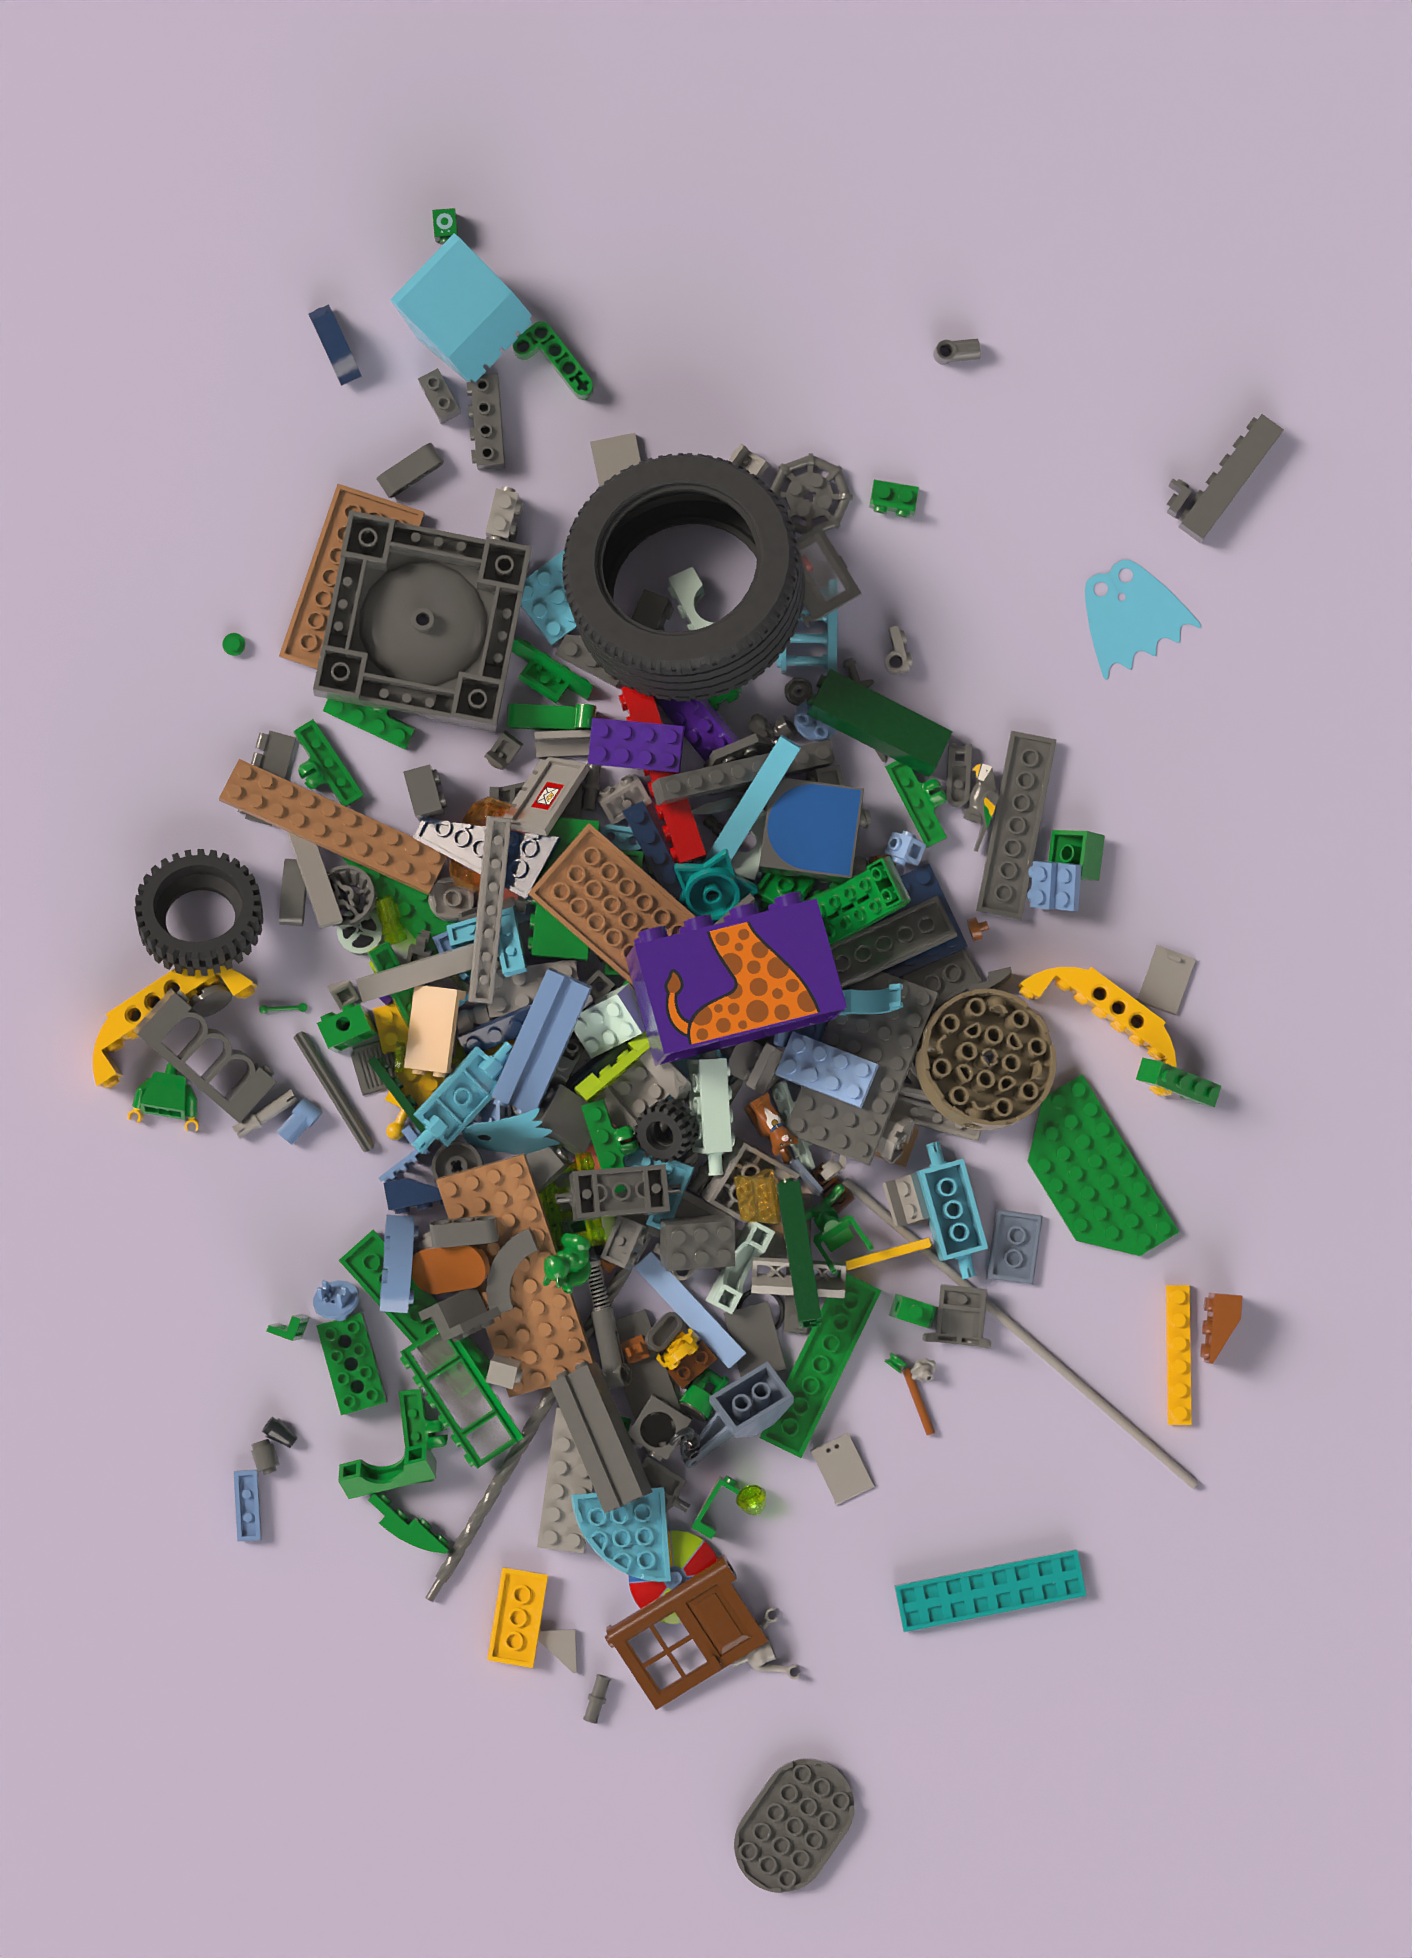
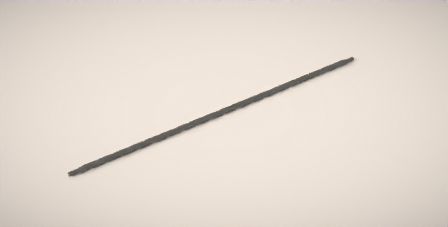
(539, 1413)

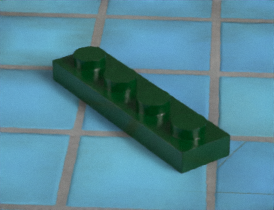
(394, 1086)

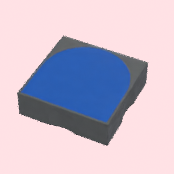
(811, 830)

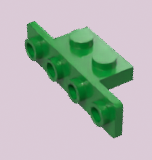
(547, 675)

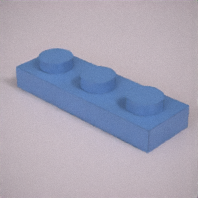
(247, 1505)

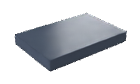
(1014, 1246)

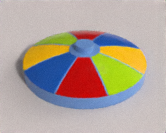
(687, 1557)

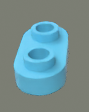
(622, 837)

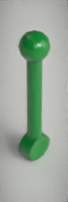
(264, 1009)

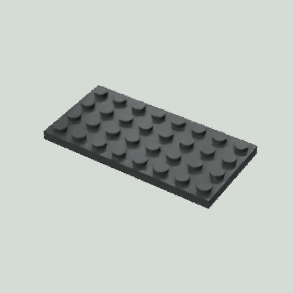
(881, 1038)

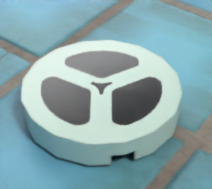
(362, 938)

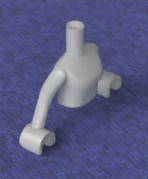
(765, 1653)

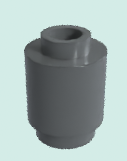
(265, 1456)

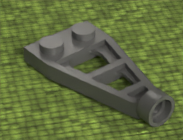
(571, 811)

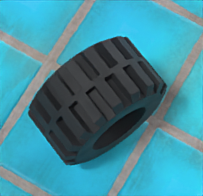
(653, 1139)

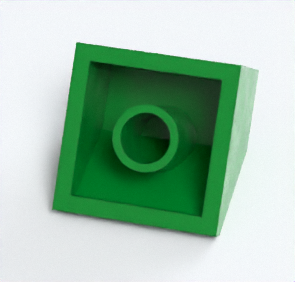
(1078, 848)

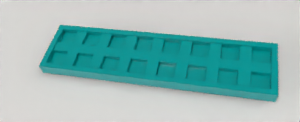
(990, 1590)

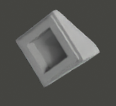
(343, 993)

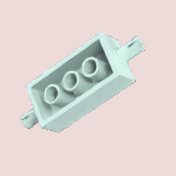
(710, 1106)

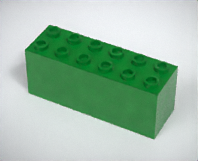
(550, 937)

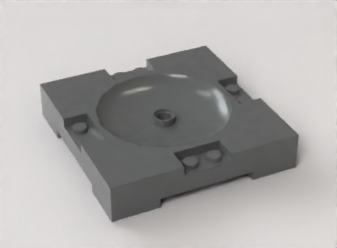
(440, 670)

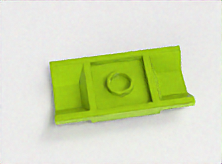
(593, 1086)

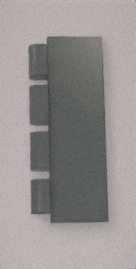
(275, 758)

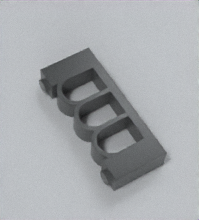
(164, 1018)

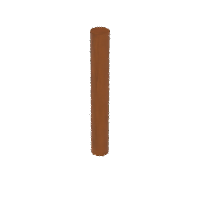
(918, 1401)

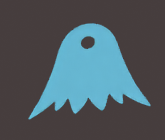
(511, 1134)

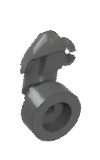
(783, 726)

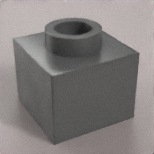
(597, 977)

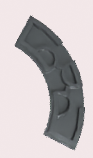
(503, 1268)

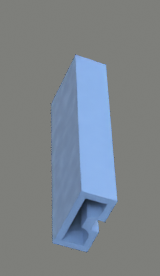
(541, 1041)

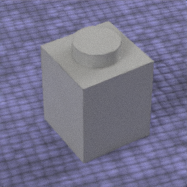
(504, 1371)

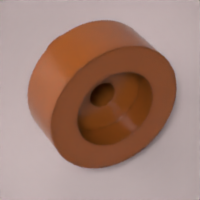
(976, 928)

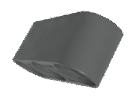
(410, 470)
(292, 895)
(464, 1231)

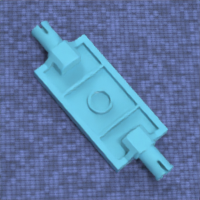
(460, 1097)

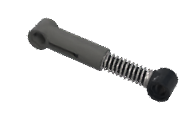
(614, 1368)

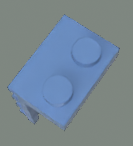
(411, 1134)

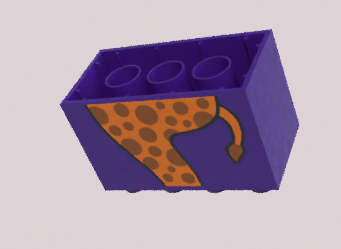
(734, 978)

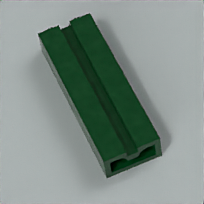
(878, 722)
(799, 1253)

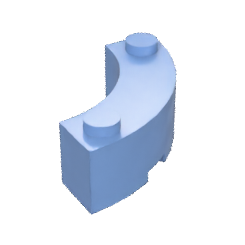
(398, 1255)

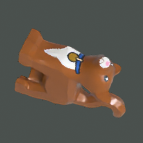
(770, 1126)

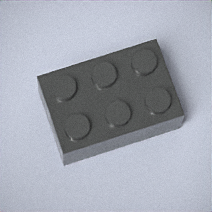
(697, 1242)

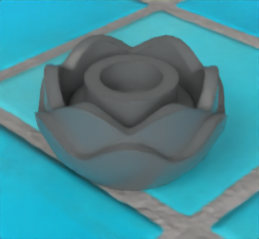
(798, 684)

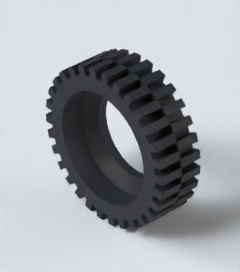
(190, 875)

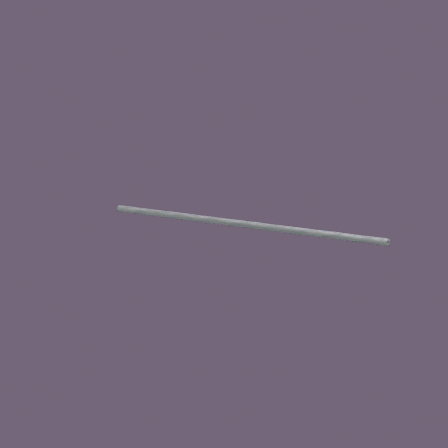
(1028, 1340)

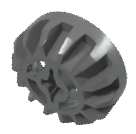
(341, 879)

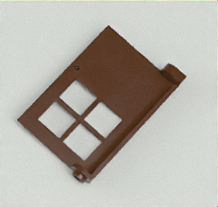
(711, 1615)

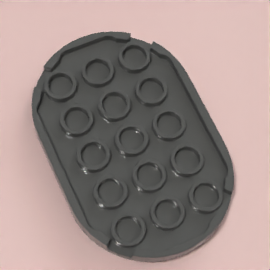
(794, 1825)

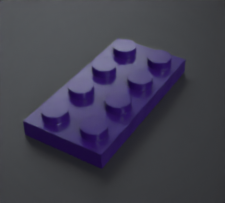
(702, 724)
(636, 745)

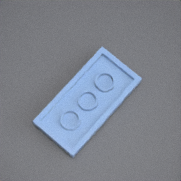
(827, 1069)

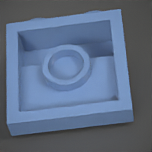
(1055, 885)

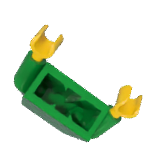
(166, 1096)

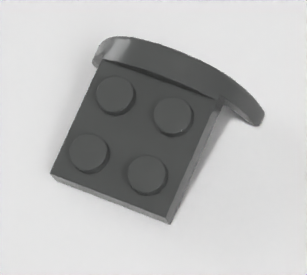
(960, 1317)

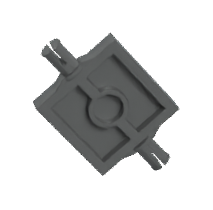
(663, 1477)

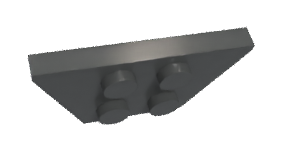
(741, 749)

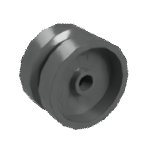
(457, 1151)

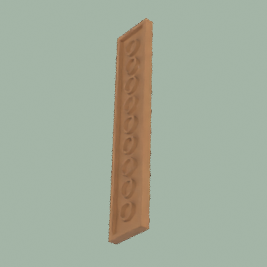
(333, 826)

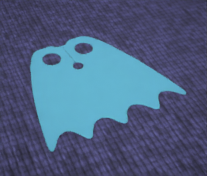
(1138, 621)

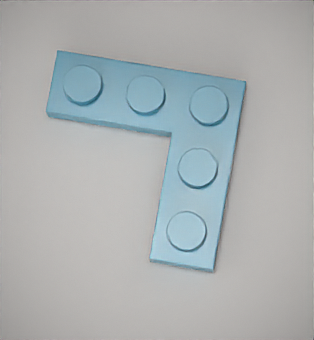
(510, 943)
(676, 1174)

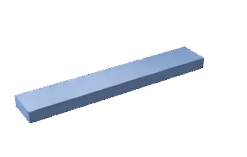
(690, 1310)

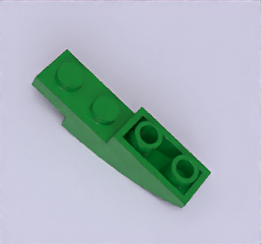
(414, 1533)

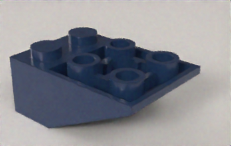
(408, 1193)

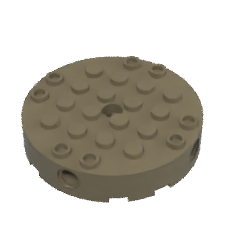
(960, 1079)

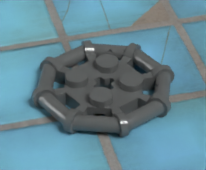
(815, 484)

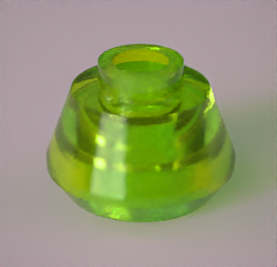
(751, 1499)

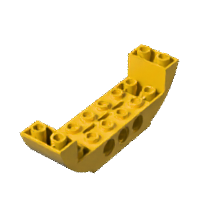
(1082, 984)
(120, 1020)

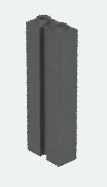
(600, 1436)

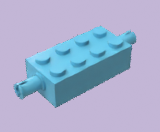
(951, 1210)

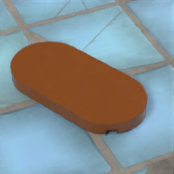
(449, 1268)

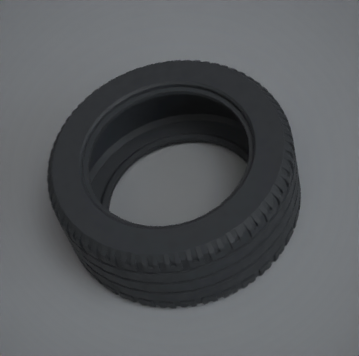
(665, 495)

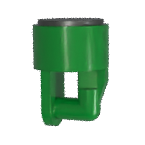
(696, 1400)

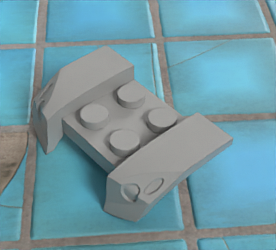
(642, 1088)

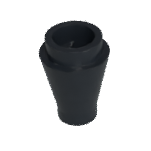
(279, 1432)

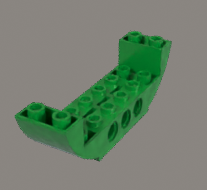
(863, 900)

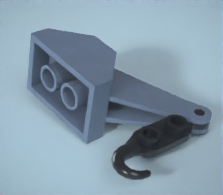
(741, 1411)

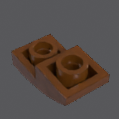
(843, 1200)

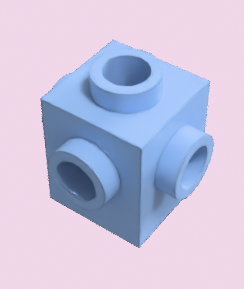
(905, 848)

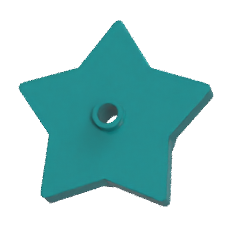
(712, 886)

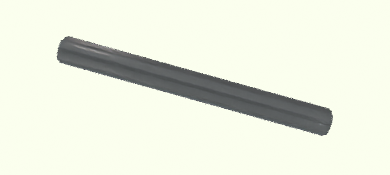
(333, 1091)

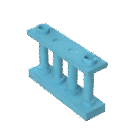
(827, 638)

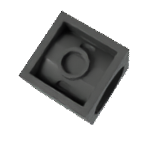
(653, 1407)

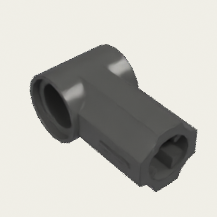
(960, 351)

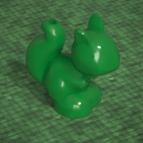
(571, 1265)

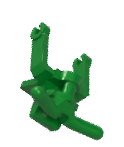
(833, 1229)

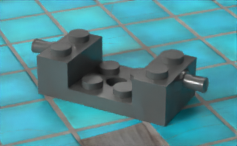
(594, 1194)

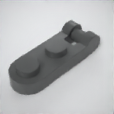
(958, 775)

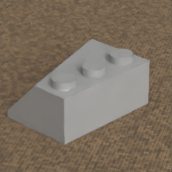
(744, 1161)

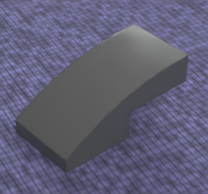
(995, 979)

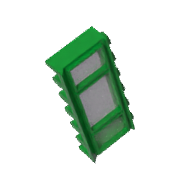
(461, 1397)

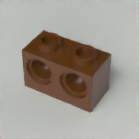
(692, 1365)

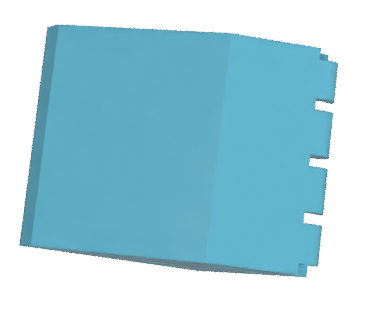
(461, 309)

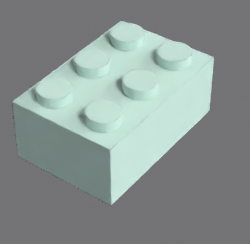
(609, 1021)

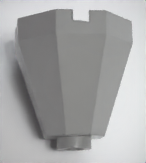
(895, 1134)

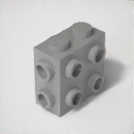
(503, 515)

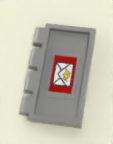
(545, 795)

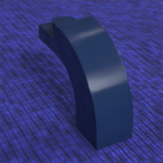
(335, 344)

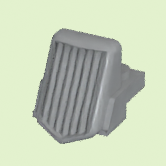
(756, 1065)

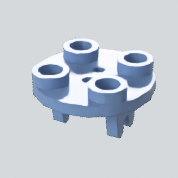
(807, 729)
(335, 1299)

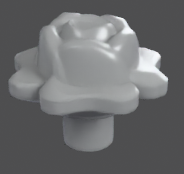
(923, 1370)

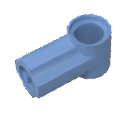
(303, 1116)

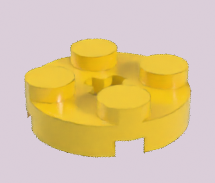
(678, 1348)

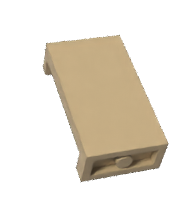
(432, 1030)

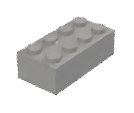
(520, 989)

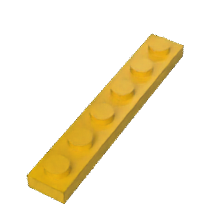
(1178, 1355)

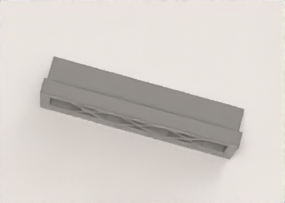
(562, 743)
(777, 1283)

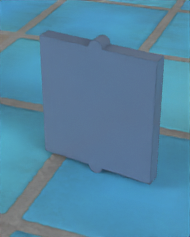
(806, 1177)

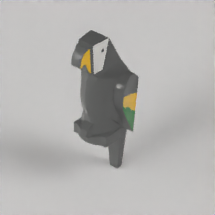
(982, 800)

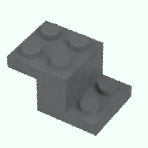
(460, 1315)

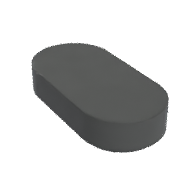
(663, 1332)

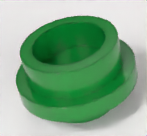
(233, 644)

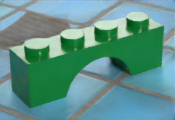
(1178, 1081)
(362, 1479)

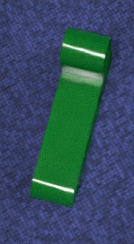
(558, 362)
(550, 717)

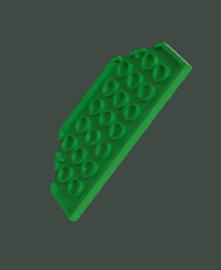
(1094, 1174)

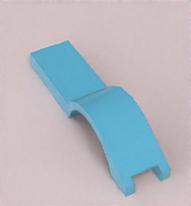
(873, 1001)

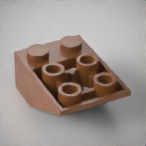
(1222, 1318)

